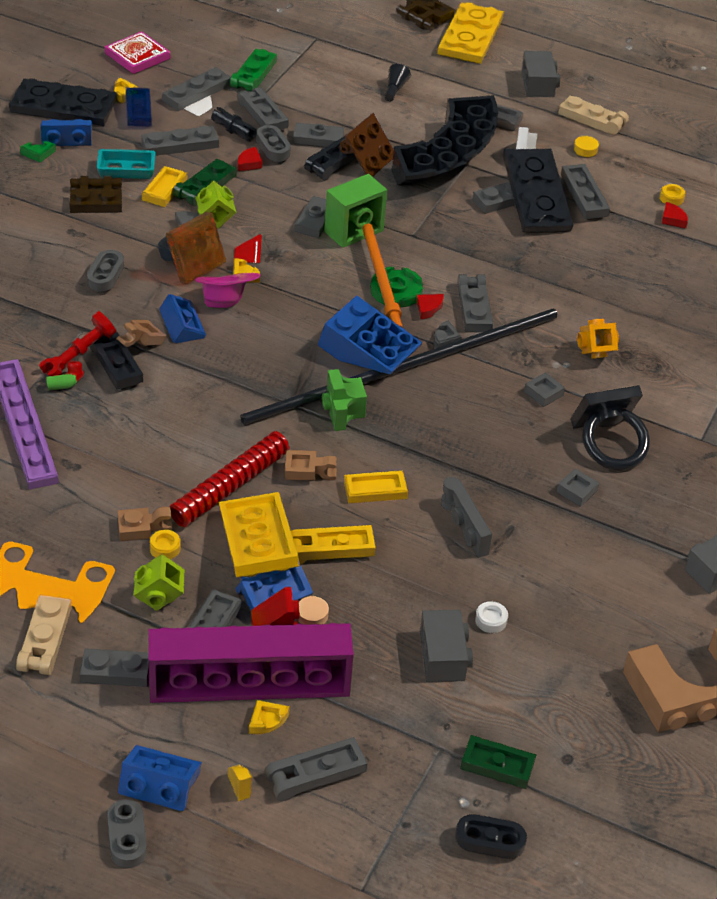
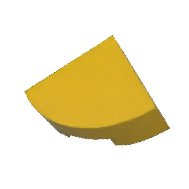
(120, 86)
(241, 266)
(267, 717)
(241, 781)

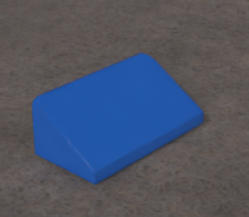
(181, 319)

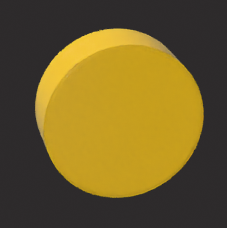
(586, 146)
(673, 194)
(165, 543)

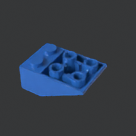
(367, 338)

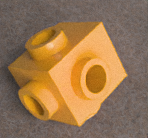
(606, 336)

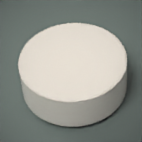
(491, 617)

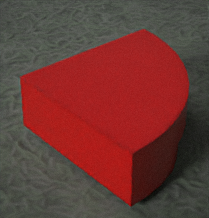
(249, 160)
(674, 216)
(429, 304)

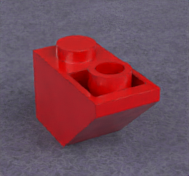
(277, 610)

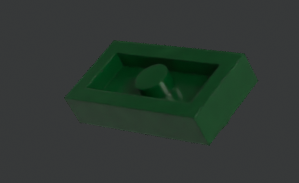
(498, 761)

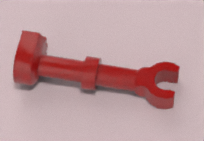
(79, 346)

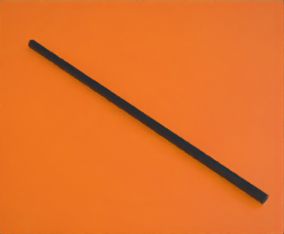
(410, 362)

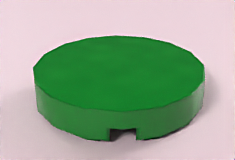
(404, 285)

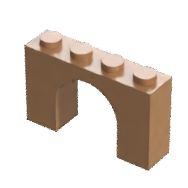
(664, 694)

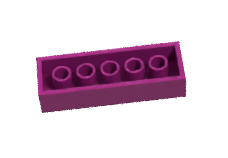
(250, 662)

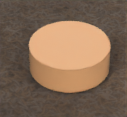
(313, 610)

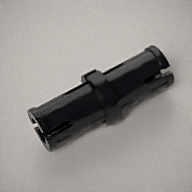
(234, 124)

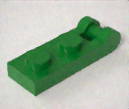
(254, 70)

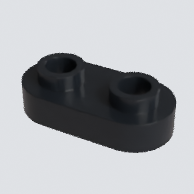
(490, 836)

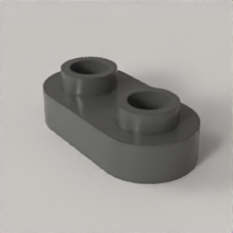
(273, 143)
(105, 270)
(127, 830)

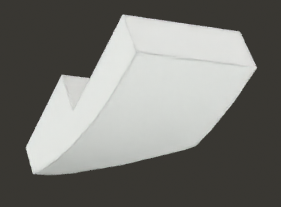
(525, 139)

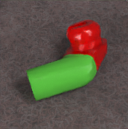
(67, 380)

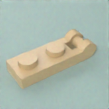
(593, 115)
(44, 635)

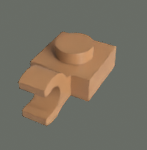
(143, 333)
(305, 464)
(138, 523)

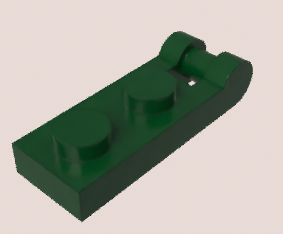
(215, 171)

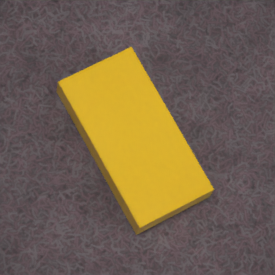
(161, 188)
(375, 486)

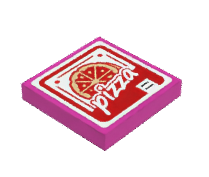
(137, 52)

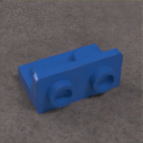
(67, 132)
(264, 585)
(158, 777)

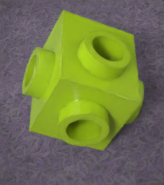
(216, 201)
(159, 582)

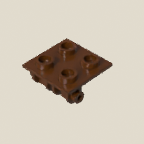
(369, 145)

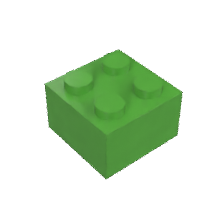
(352, 206)

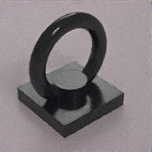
(606, 410)

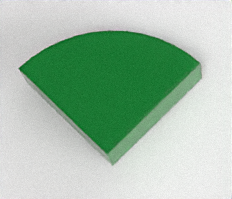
(38, 151)

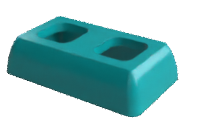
(127, 160)

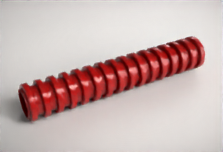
(229, 479)

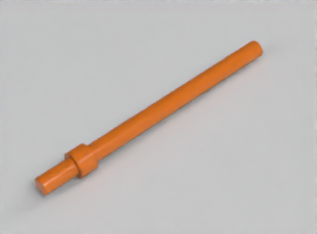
(391, 308)

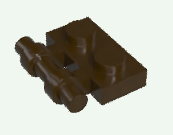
(425, 13)
(95, 200)

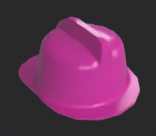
(225, 290)

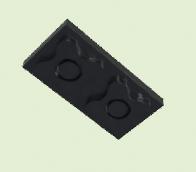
(63, 101)
(537, 190)

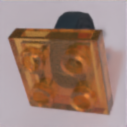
(193, 247)

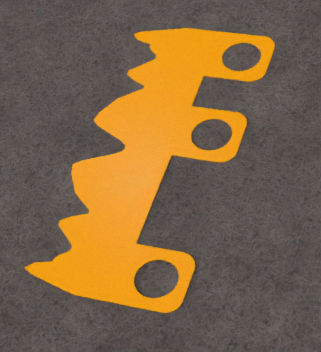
(29, 585)

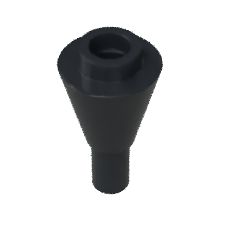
(397, 77)

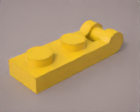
(334, 542)

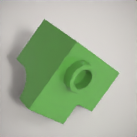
(344, 399)

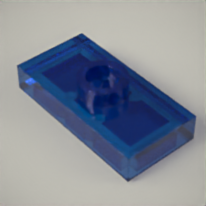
(138, 107)

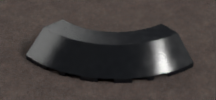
(466, 132)

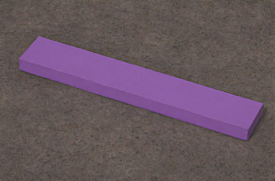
(25, 427)

